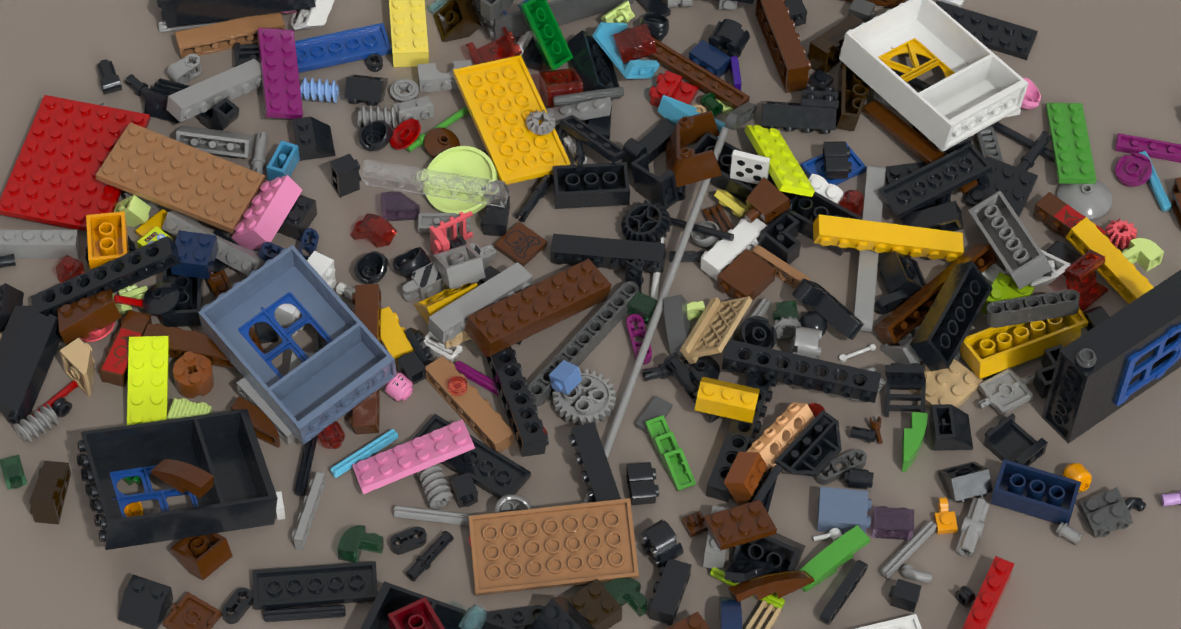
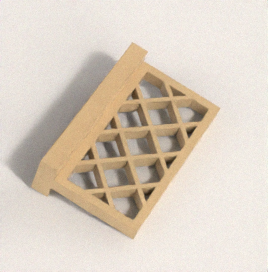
(714, 328)

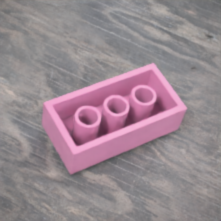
(266, 212)

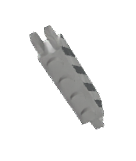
(428, 281)

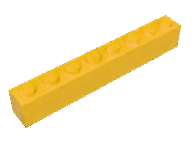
(887, 238)

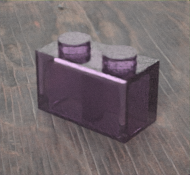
(892, 523)

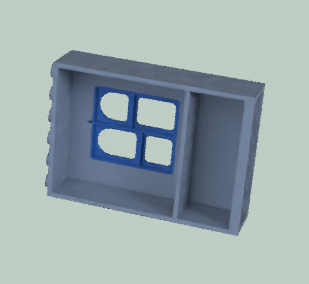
(324, 384)

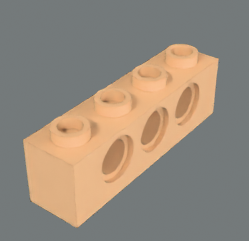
(782, 432)

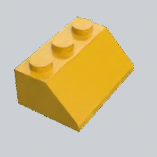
(441, 299)
(727, 399)

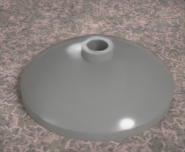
(1088, 199)

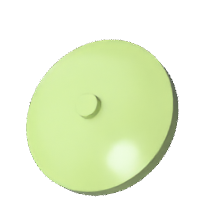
(463, 161)

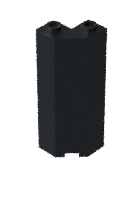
(25, 359)

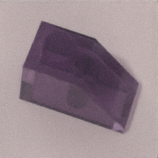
(398, 207)

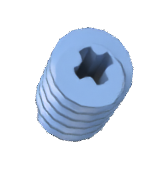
(320, 90)

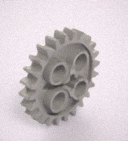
(586, 399)

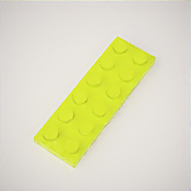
(783, 165)
(147, 379)

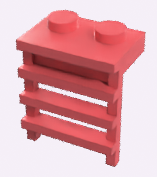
(438, 235)

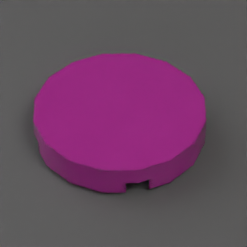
(1133, 169)

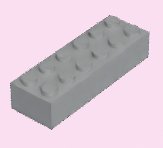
(1010, 240)

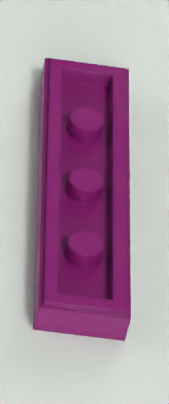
(1154, 148)

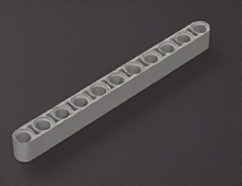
(868, 259)

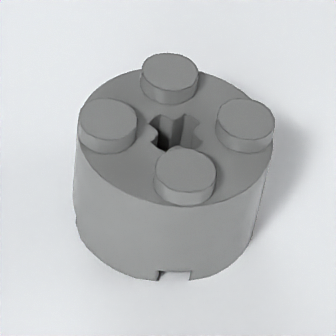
(805, 342)

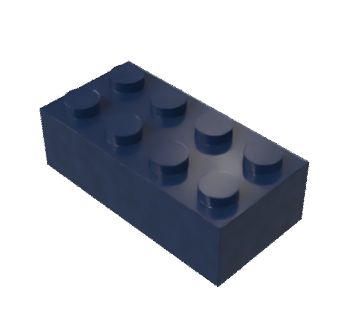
(1035, 492)

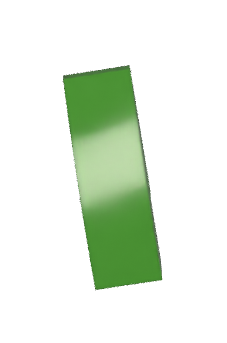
(913, 439)

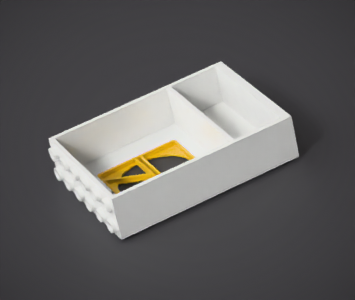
(976, 81)

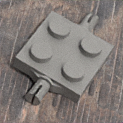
(1005, 391)

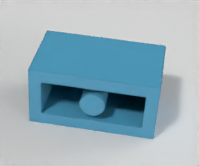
(283, 161)

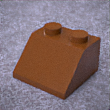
(745, 476)

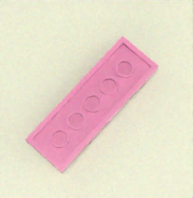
(413, 456)

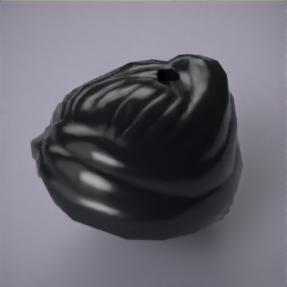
(657, 24)
(375, 135)
(411, 261)
(371, 267)

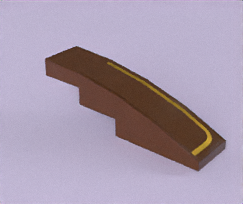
(776, 583)

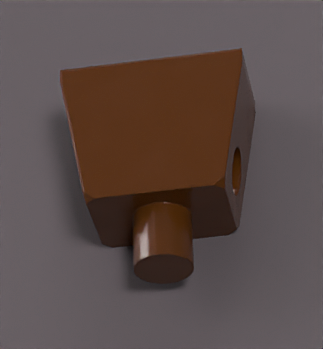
(766, 202)

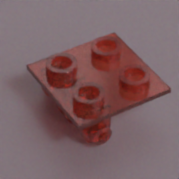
(635, 43)

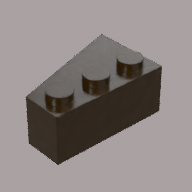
(50, 492)

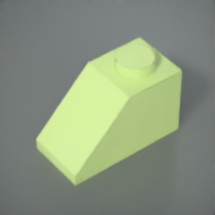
(135, 210)

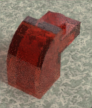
(374, 228)

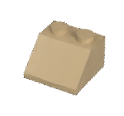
(79, 364)

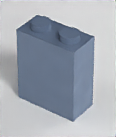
(843, 509)

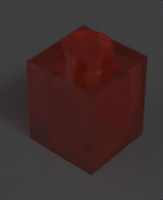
(69, 268)

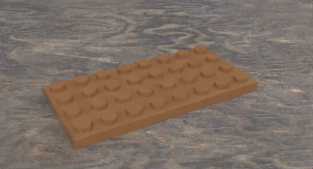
(180, 177)
(553, 546)

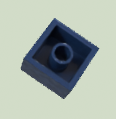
(196, 254)

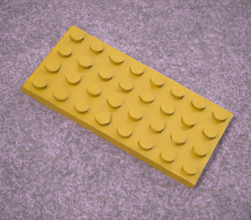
(499, 102)

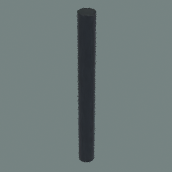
(704, 230)

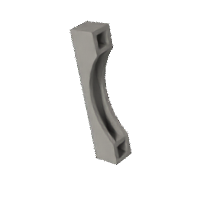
(236, 256)

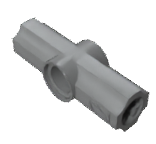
(972, 527)

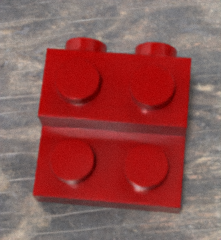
(672, 86)

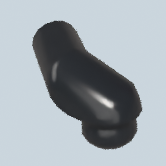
(1135, 502)

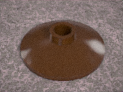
(433, 142)

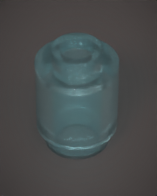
(473, 618)

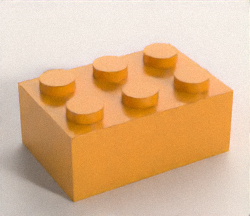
(106, 237)

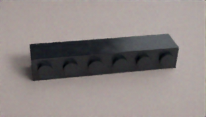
(607, 252)
(593, 462)

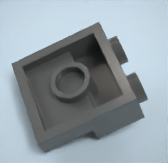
(1106, 512)

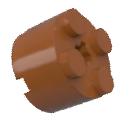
(193, 375)

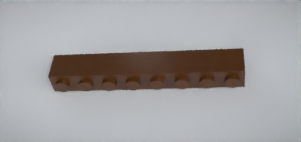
(368, 310)
(914, 310)

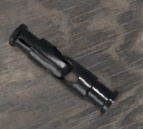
(686, 379)

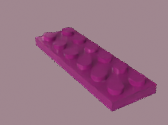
(279, 73)

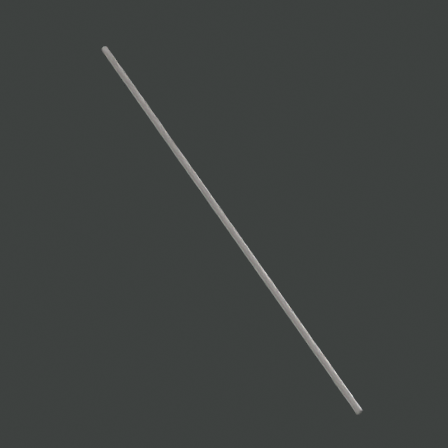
(660, 304)

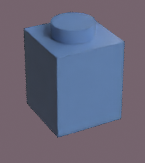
(565, 377)

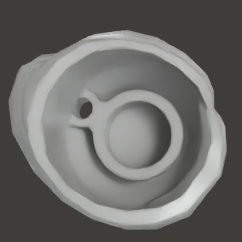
(512, 502)

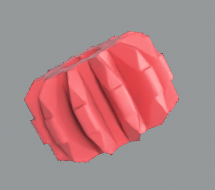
(1121, 233)

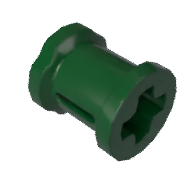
(711, 104)

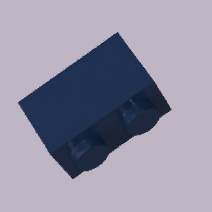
(710, 58)

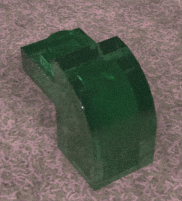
(356, 540)
(628, 591)

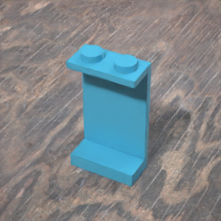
(632, 70)

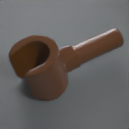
(876, 427)

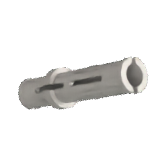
(258, 162)

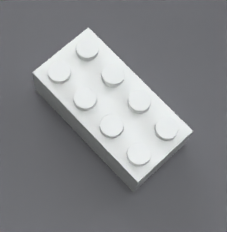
(288, 314)

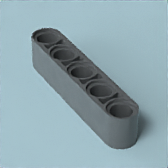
(1032, 308)

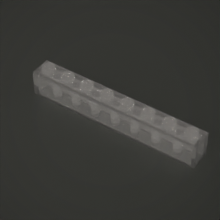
(434, 183)

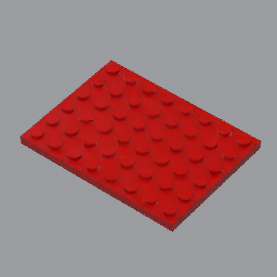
(60, 162)

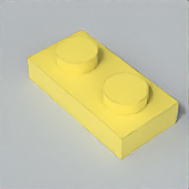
(728, 200)

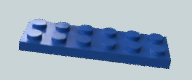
(342, 47)

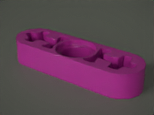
(632, 333)

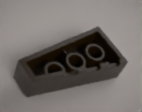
(826, 48)
(851, 98)

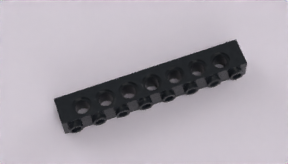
(112, 275)
(768, 363)
(517, 402)
(734, 437)

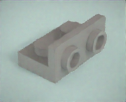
(414, 109)

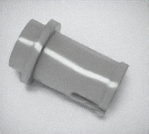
(1069, 533)

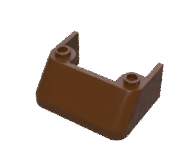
(683, 160)

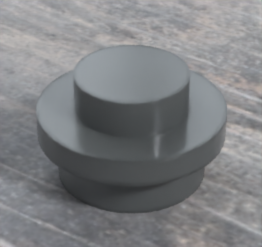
(1086, 358)

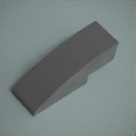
(676, 322)

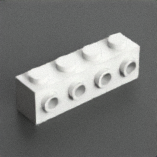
(725, 252)

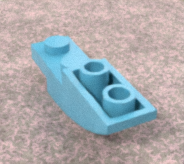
(675, 109)

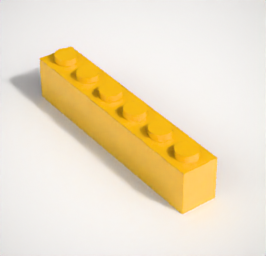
(1117, 269)

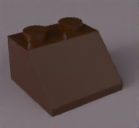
(202, 554)

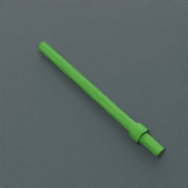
(420, 140)

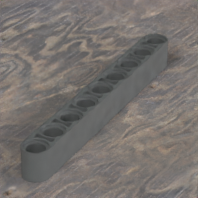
(591, 334)

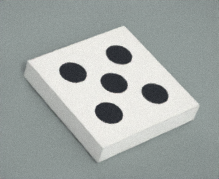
(749, 167)

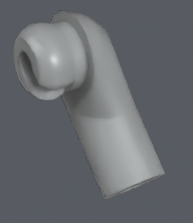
(909, 573)

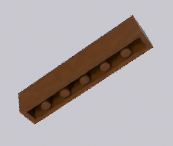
(194, 341)

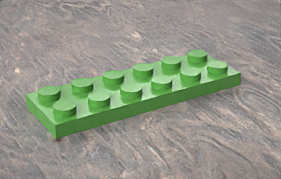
(1070, 143)

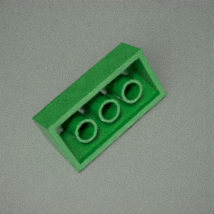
(545, 32)

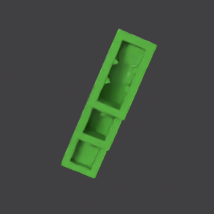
(670, 453)
(835, 555)

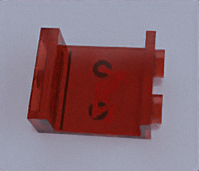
(496, 50)
(1082, 278)

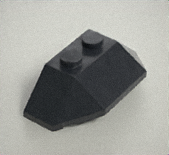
(813, 447)

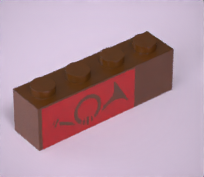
(1058, 215)
(115, 367)

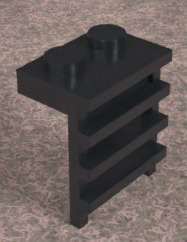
(157, 99)
(905, 378)

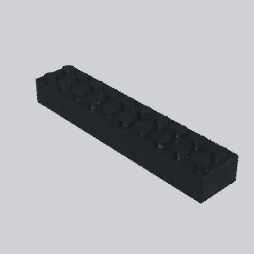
(802, 207)

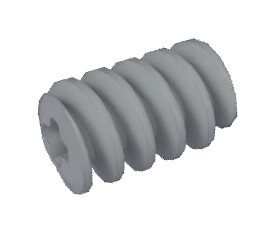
(370, 115)
(37, 423)
(435, 487)

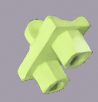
(619, 14)
(133, 292)

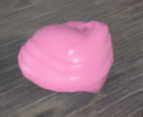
(1032, 96)

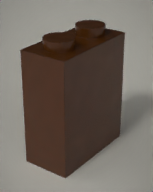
(746, 276)

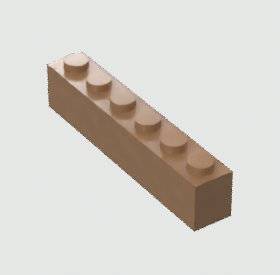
(225, 34)
(471, 406)

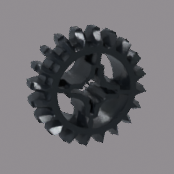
(643, 219)

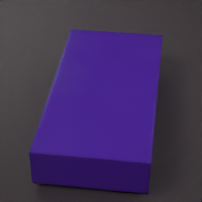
(735, 73)

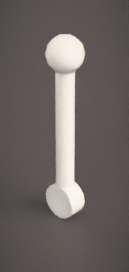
(843, 358)

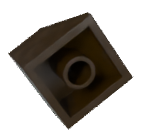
(457, 20)

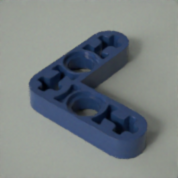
(302, 244)

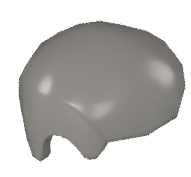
(702, 239)

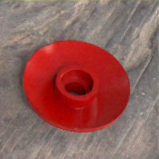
(405, 134)

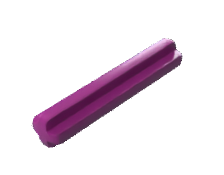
(476, 376)

